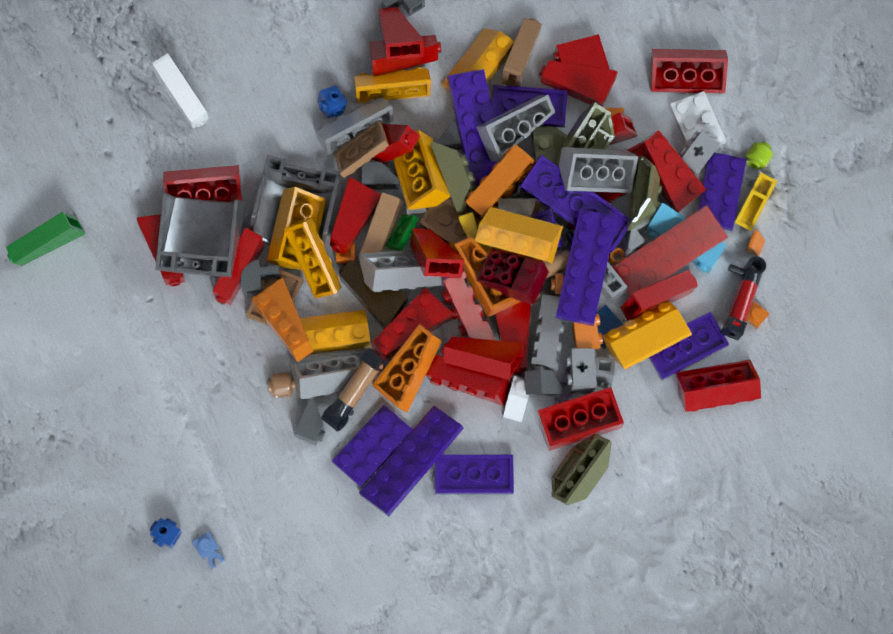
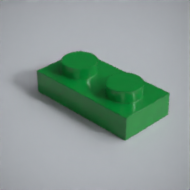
(402, 232)

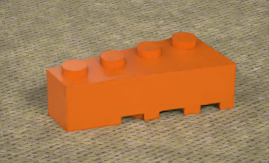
(500, 181)
(474, 259)
(280, 314)
(587, 336)
(408, 368)

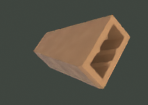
(521, 52)
(382, 223)

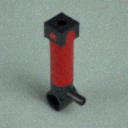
(736, 321)

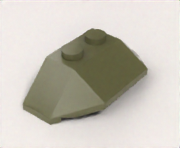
(591, 130)
(547, 142)
(456, 174)
(644, 193)
(581, 470)

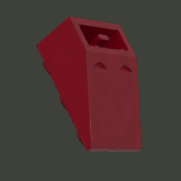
(514, 275)

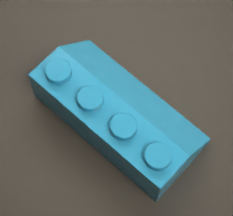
(668, 218)

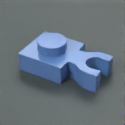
(206, 548)

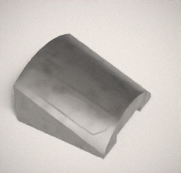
(279, 176)
(199, 236)

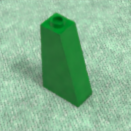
(45, 238)

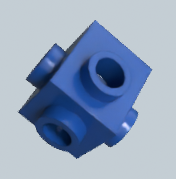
(332, 102)
(170, 537)

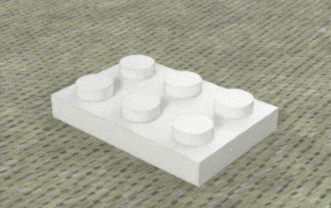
(696, 114)

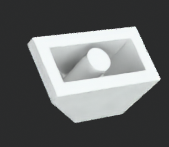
(516, 400)

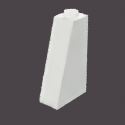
(179, 91)

